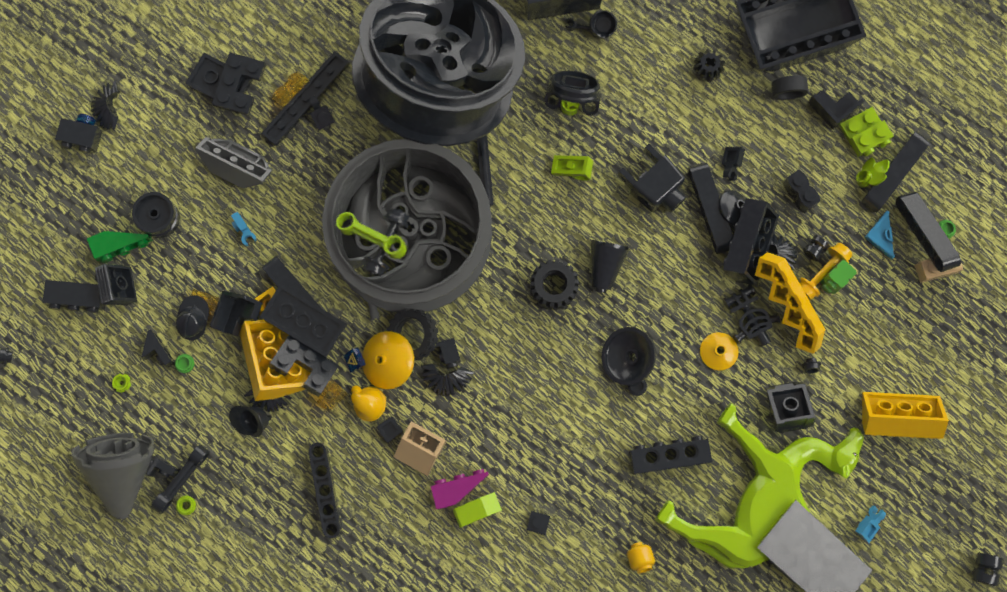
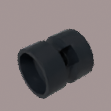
(990, 562)

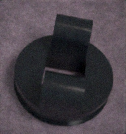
(575, 88)

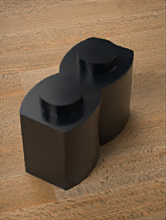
(804, 195)

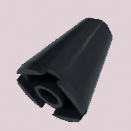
(606, 263)

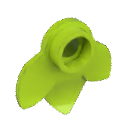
(872, 173)

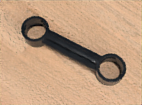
(165, 498)

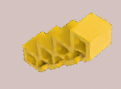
(788, 291)

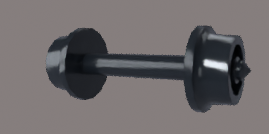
(396, 219)

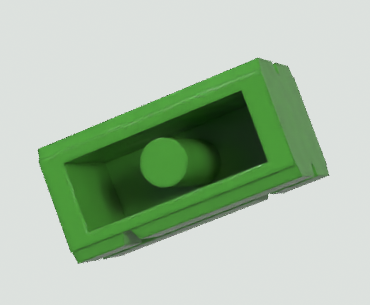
(838, 277)

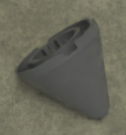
(115, 468)

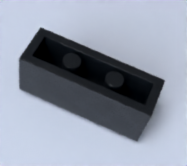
(72, 295)

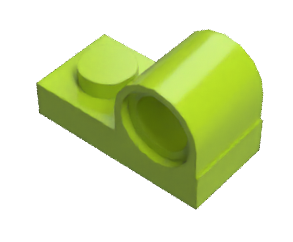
(576, 166)

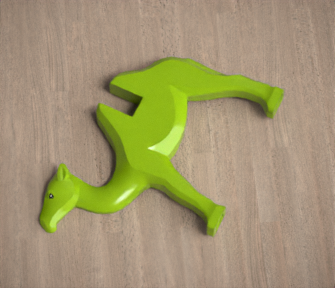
(766, 495)

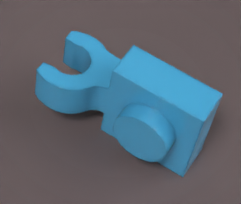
(239, 224)
(869, 525)

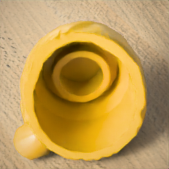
(368, 402)

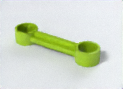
(371, 235)

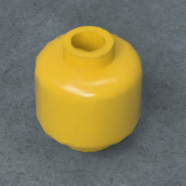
(640, 557)

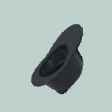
(192, 317)
(249, 420)

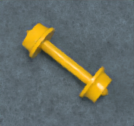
(838, 253)

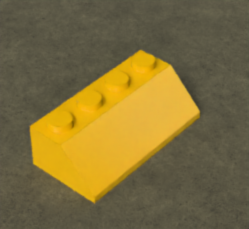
(903, 415)

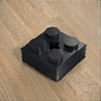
(115, 284)

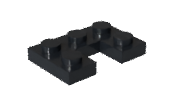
(227, 92)
(296, 352)

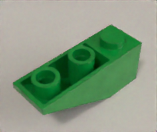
(110, 244)

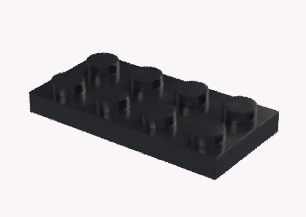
(303, 320)

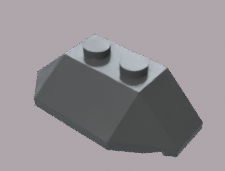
(233, 162)

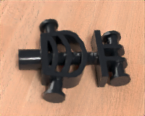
(760, 333)

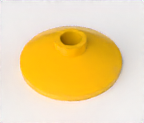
(712, 358)

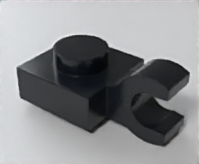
(320, 115)
(732, 158)

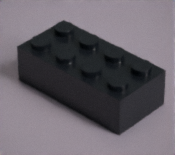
(750, 240)

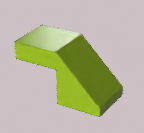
(477, 509)

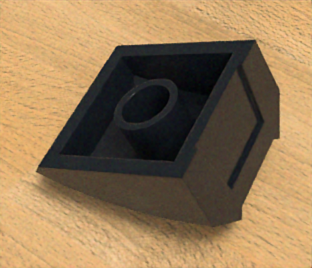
(790, 407)

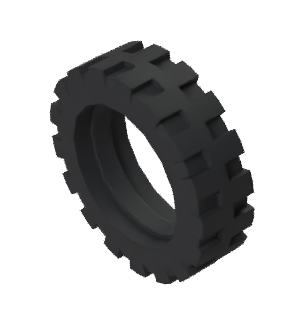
(429, 327)

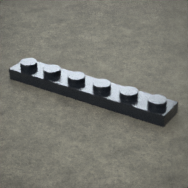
(300, 104)

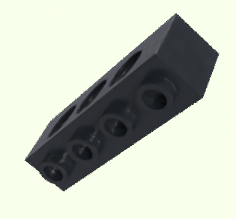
(701, 455)

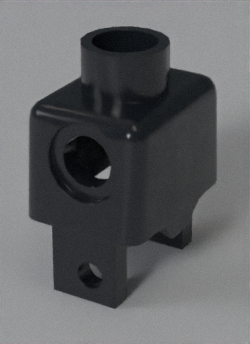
(658, 185)

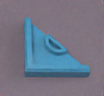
(881, 236)

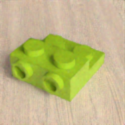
(866, 132)

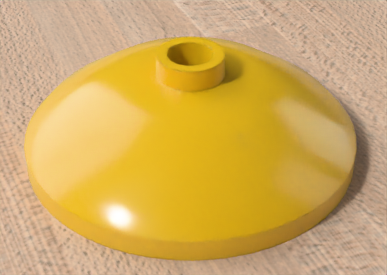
(396, 360)

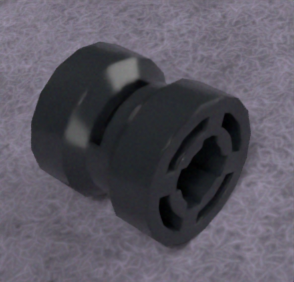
(816, 248)

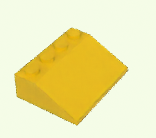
(260, 345)

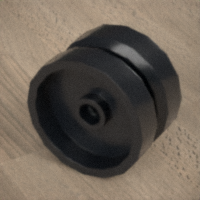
(155, 215)

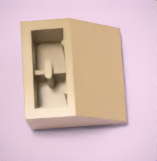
(419, 448)

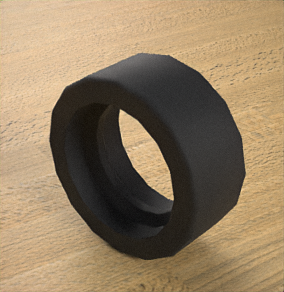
(789, 87)

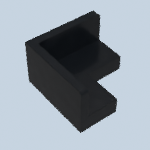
(833, 112)
(232, 311)

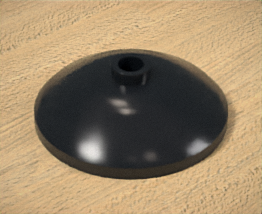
(618, 355)

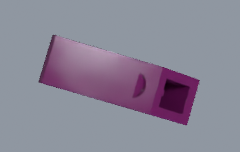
(452, 492)

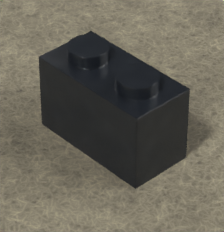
(78, 135)

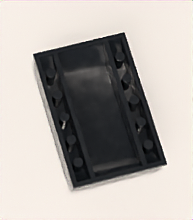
(798, 30)

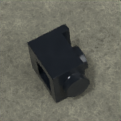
(448, 353)

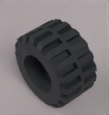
(554, 268)

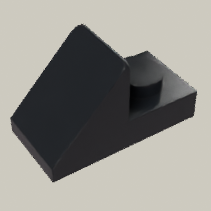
(153, 346)

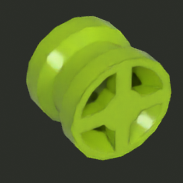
(567, 110)

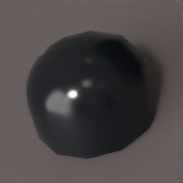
(603, 24)

